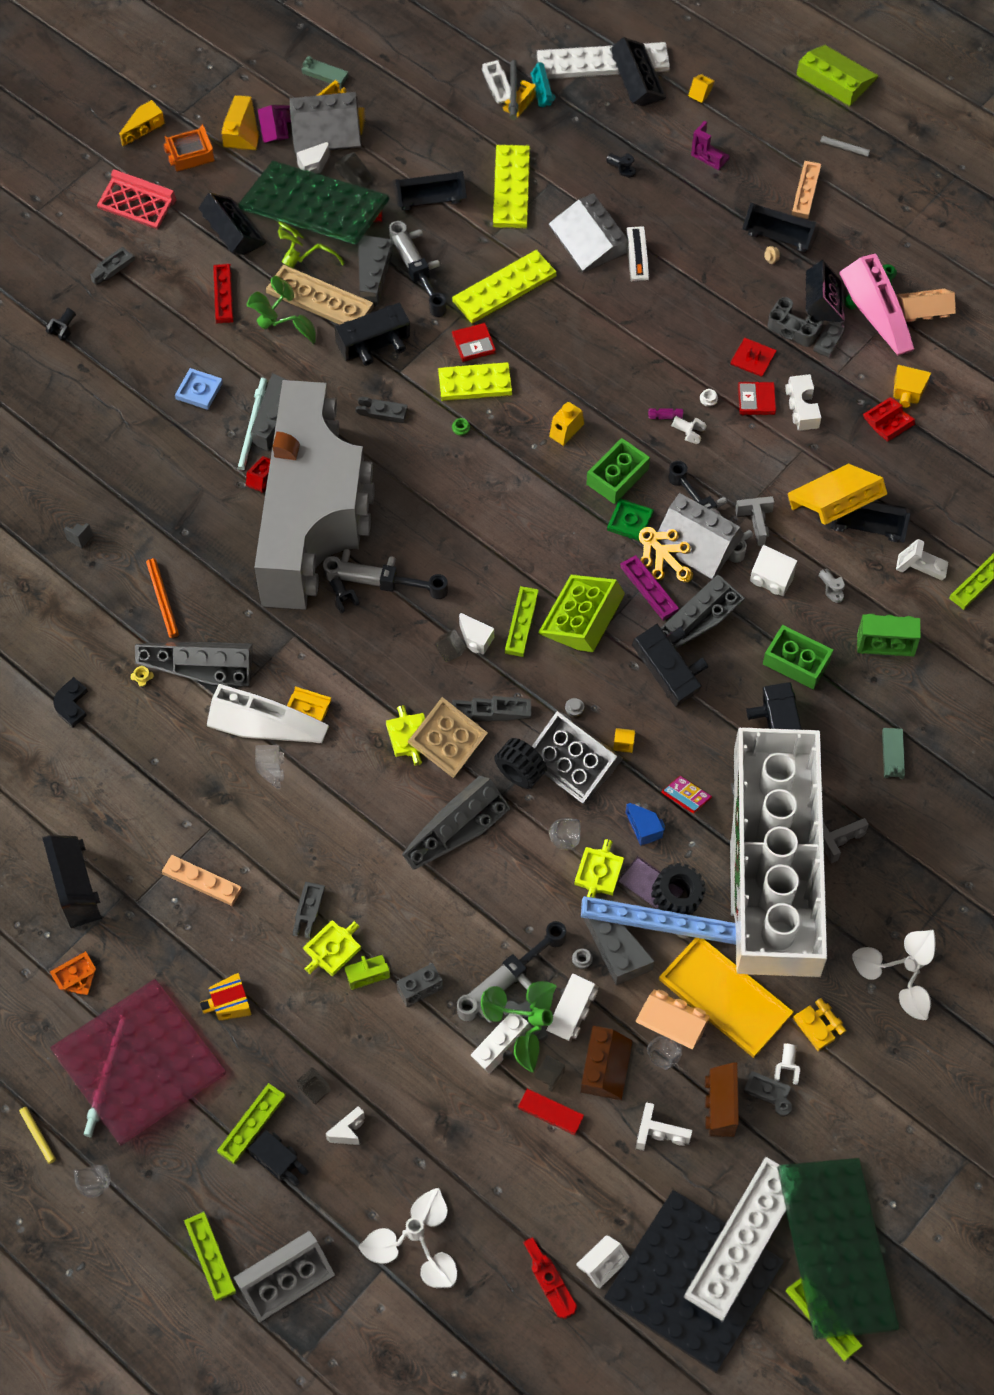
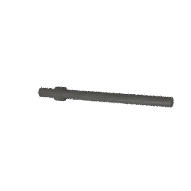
(513, 106)

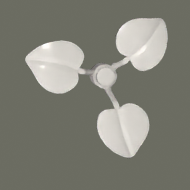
(921, 948)
(428, 1210)

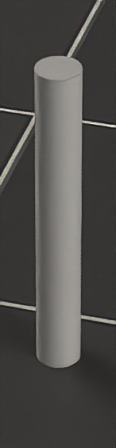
(845, 146)

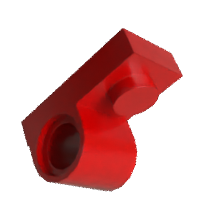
(258, 475)

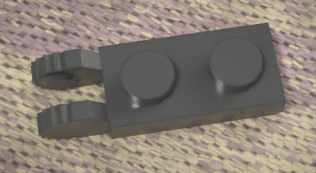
(382, 409)
(308, 907)

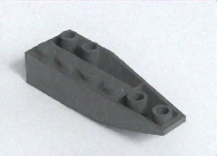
(704, 610)
(201, 661)
(458, 822)

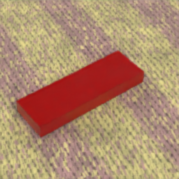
(550, 1111)

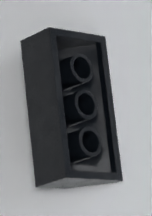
(637, 72)
(231, 224)
(824, 293)

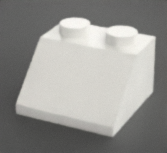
(773, 571)

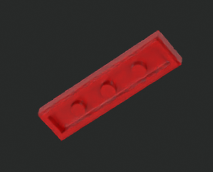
(223, 293)

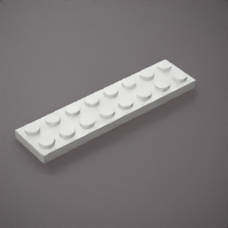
(594, 61)
(739, 1243)

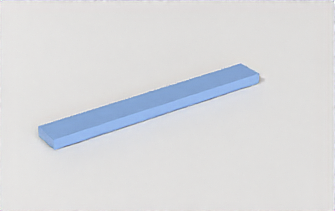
(658, 920)

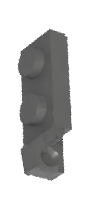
(112, 265)
(830, 338)

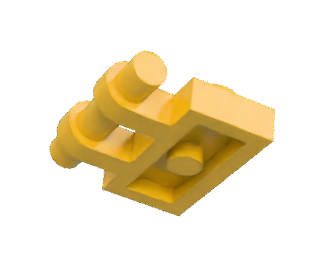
(814, 1027)

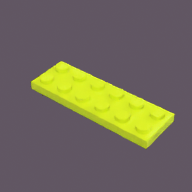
(511, 186)
(504, 286)

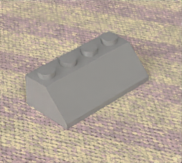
(284, 1276)

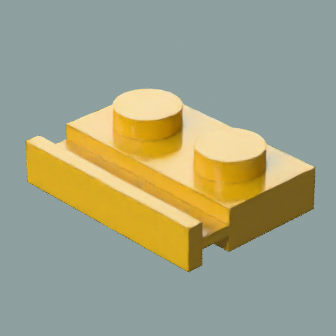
(310, 703)

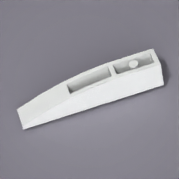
(261, 718)

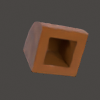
(285, 446)

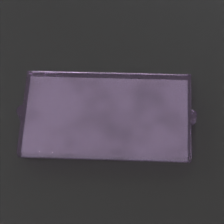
(640, 878)

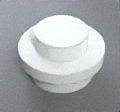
(708, 397)

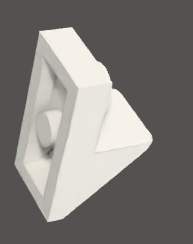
(342, 1132)

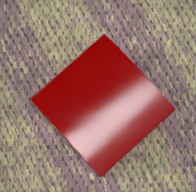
(889, 419)

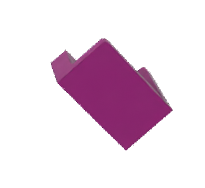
(273, 122)
(704, 151)

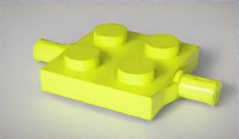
(400, 732)
(599, 870)
(332, 948)

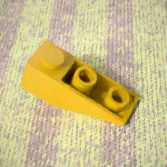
(142, 122)

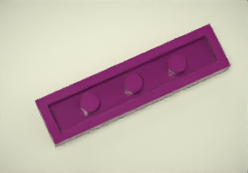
(649, 587)

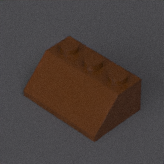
(606, 1063)
(722, 1100)

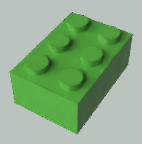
(618, 470)
(888, 635)
(797, 657)

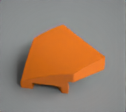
(75, 975)

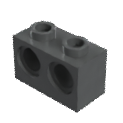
(419, 985)

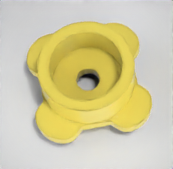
(141, 670)

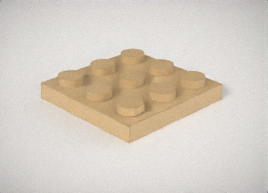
(447, 737)

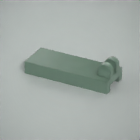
(323, 71)
(893, 752)

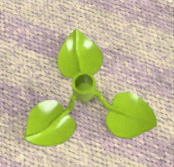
(292, 255)

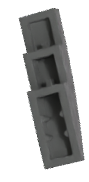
(495, 709)

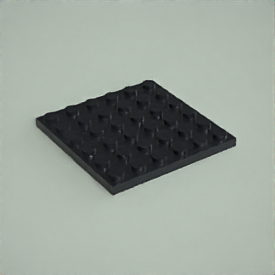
(662, 1270)

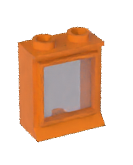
(189, 149)

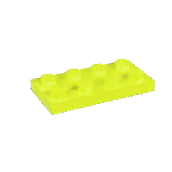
(475, 381)

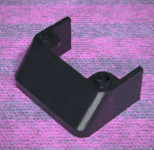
(430, 190)
(780, 227)
(878, 519)
(72, 879)

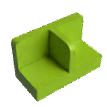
(367, 972)

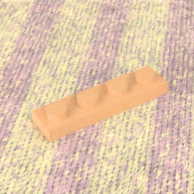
(806, 189)
(202, 880)

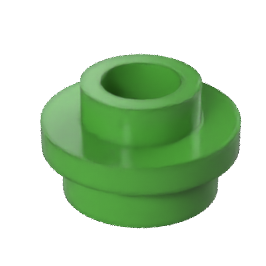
(461, 422)

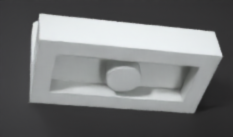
(603, 1261)

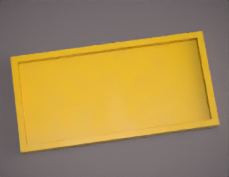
(732, 1000)

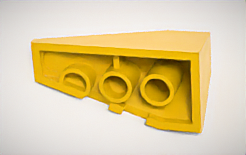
(240, 125)

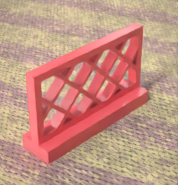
(145, 189)

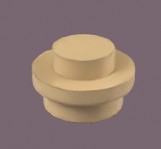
(772, 254)

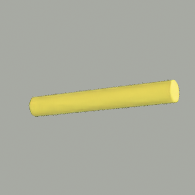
(37, 1135)

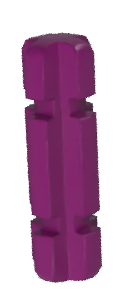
(665, 413)

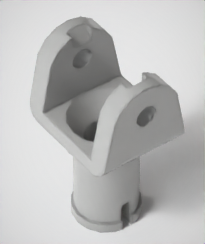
(833, 586)

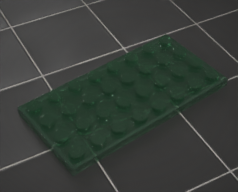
(314, 202)
(837, 1248)

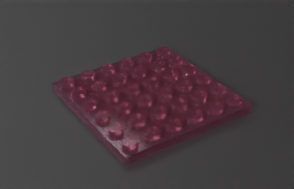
(137, 1061)

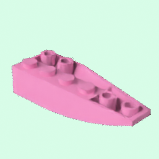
(877, 301)

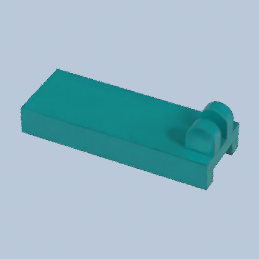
(543, 89)

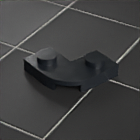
(66, 700)

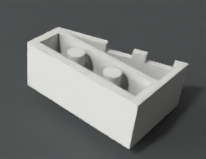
(573, 1007)

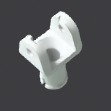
(687, 427)
(788, 1063)

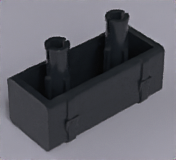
(373, 332)
(667, 664)
(778, 707)

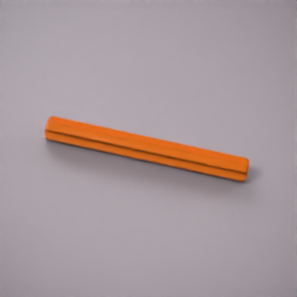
(162, 598)

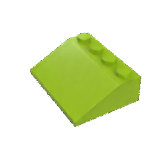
(835, 74)
(583, 612)

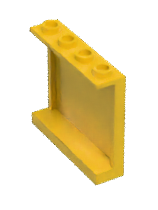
(839, 492)

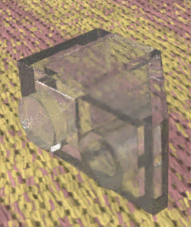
(268, 763)

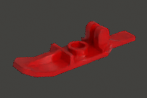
(555, 1289)

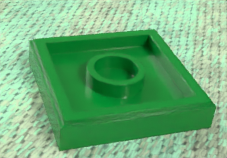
(629, 519)

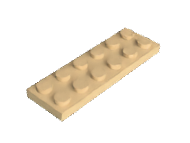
(322, 297)

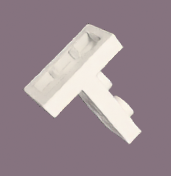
(918, 559)
(660, 1130)

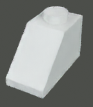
(313, 158)
(476, 634)

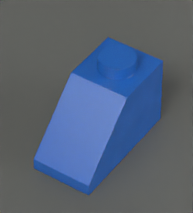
(645, 824)

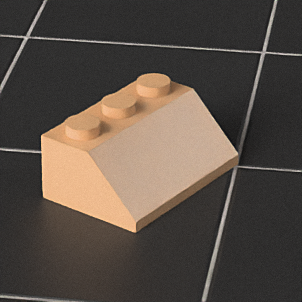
(927, 304)
(673, 1018)

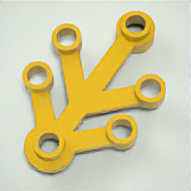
(663, 552)

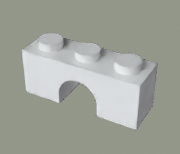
(805, 415)
(491, 1050)

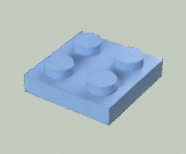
(199, 388)

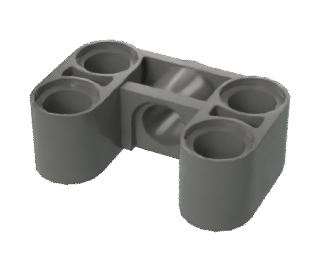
(792, 327)

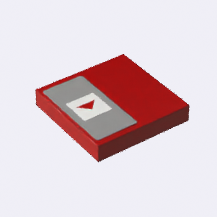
(473, 342)
(756, 398)

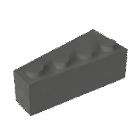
(373, 266)
(265, 422)
(619, 950)

